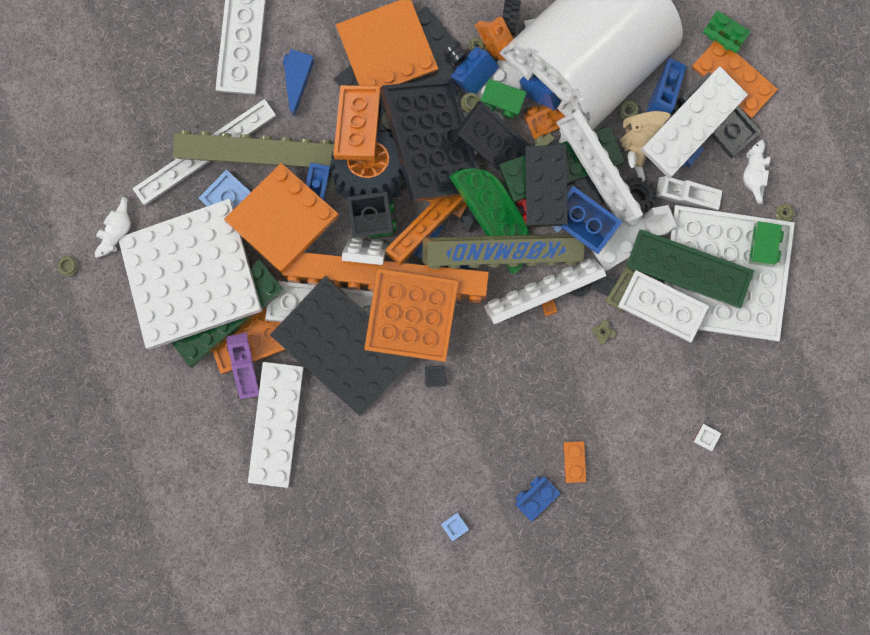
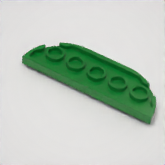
(490, 204)

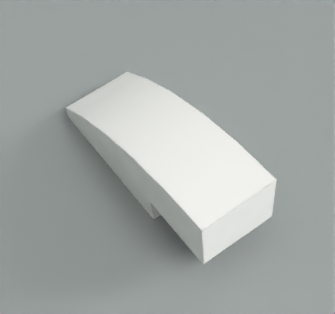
(688, 193)

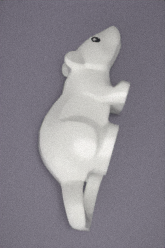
(755, 175)
(117, 226)

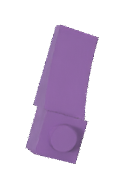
(242, 365)

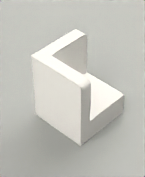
(659, 220)

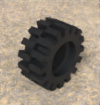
(511, 14)
(645, 190)

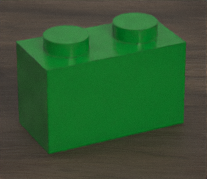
(503, 98)
(765, 244)

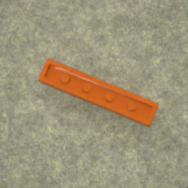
(422, 228)

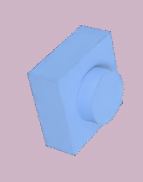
(454, 527)

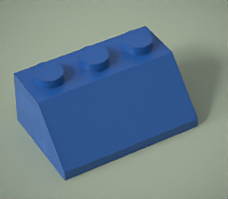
(589, 221)

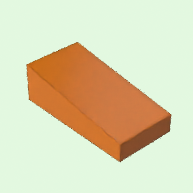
(549, 308)

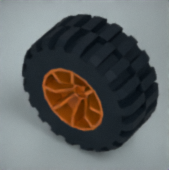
(371, 176)

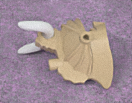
(642, 129)

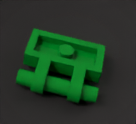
(726, 32)

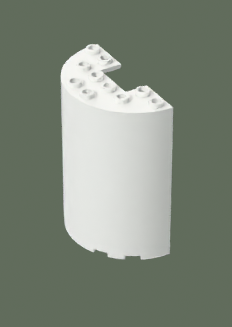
(596, 50)

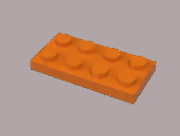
(748, 78)
(357, 123)

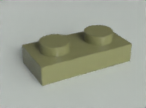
(619, 288)

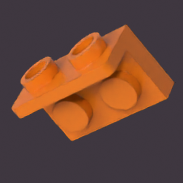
(494, 36)
(542, 120)

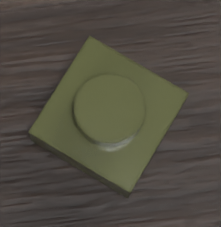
(544, 140)

